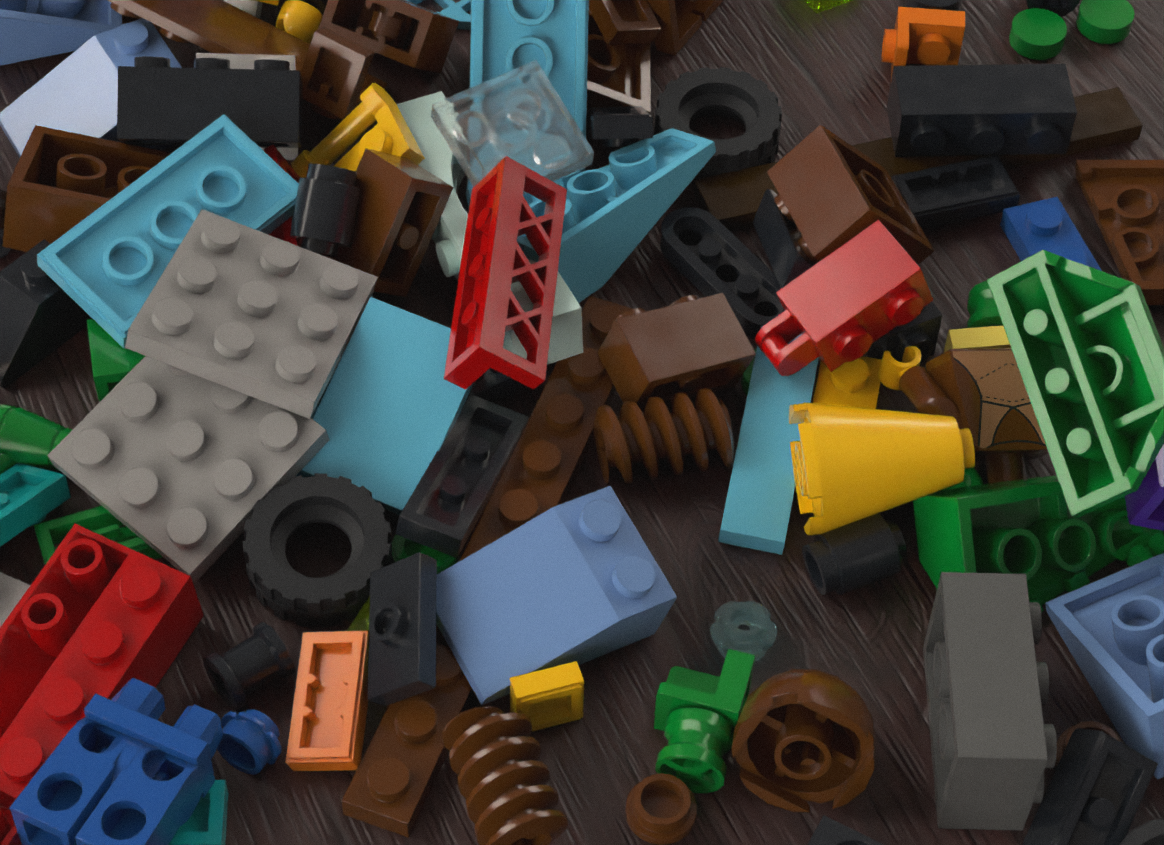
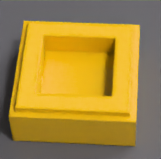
(549, 695)

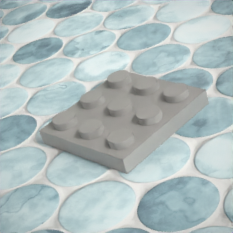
(252, 313)
(184, 459)

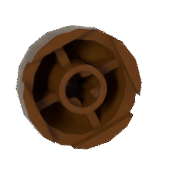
(805, 741)

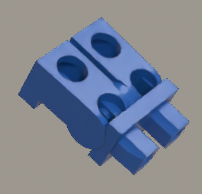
(121, 774)

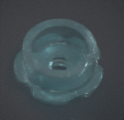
(753, 641)

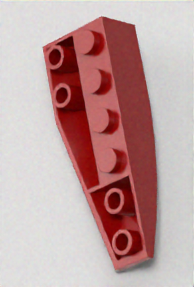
(78, 632)

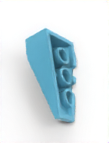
(619, 204)

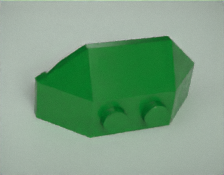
(1088, 372)

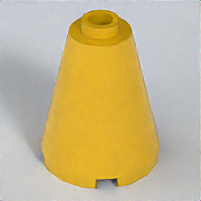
(871, 460)

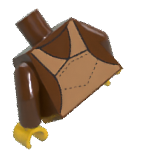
(982, 394)

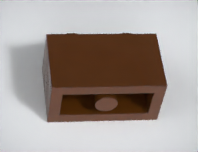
(393, 219)
(676, 349)

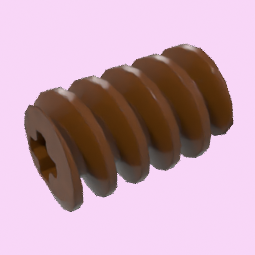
(663, 434)
(502, 778)

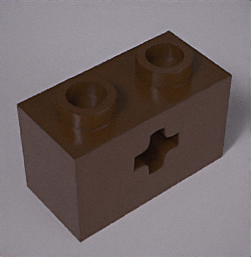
(394, 30)

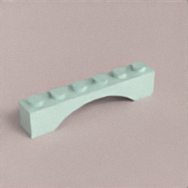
(449, 235)

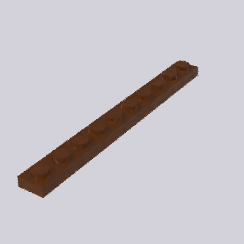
(539, 475)

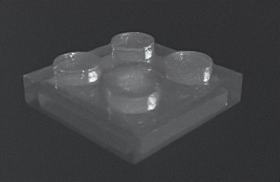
(513, 118)

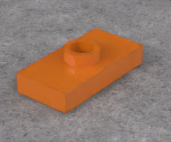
(329, 702)

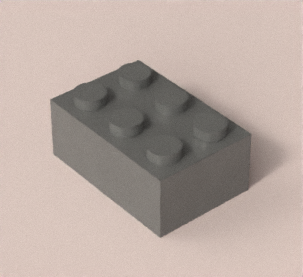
(986, 701)

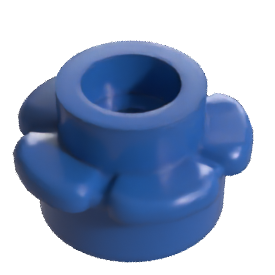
(249, 741)

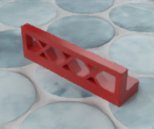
(493, 262)

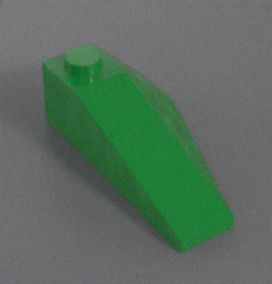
(1022, 530)

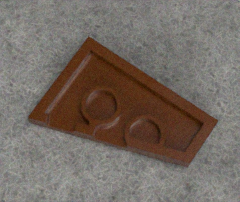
(1130, 215)

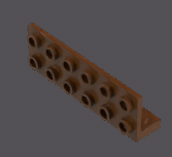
(330, 65)

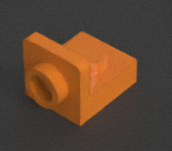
(924, 37)

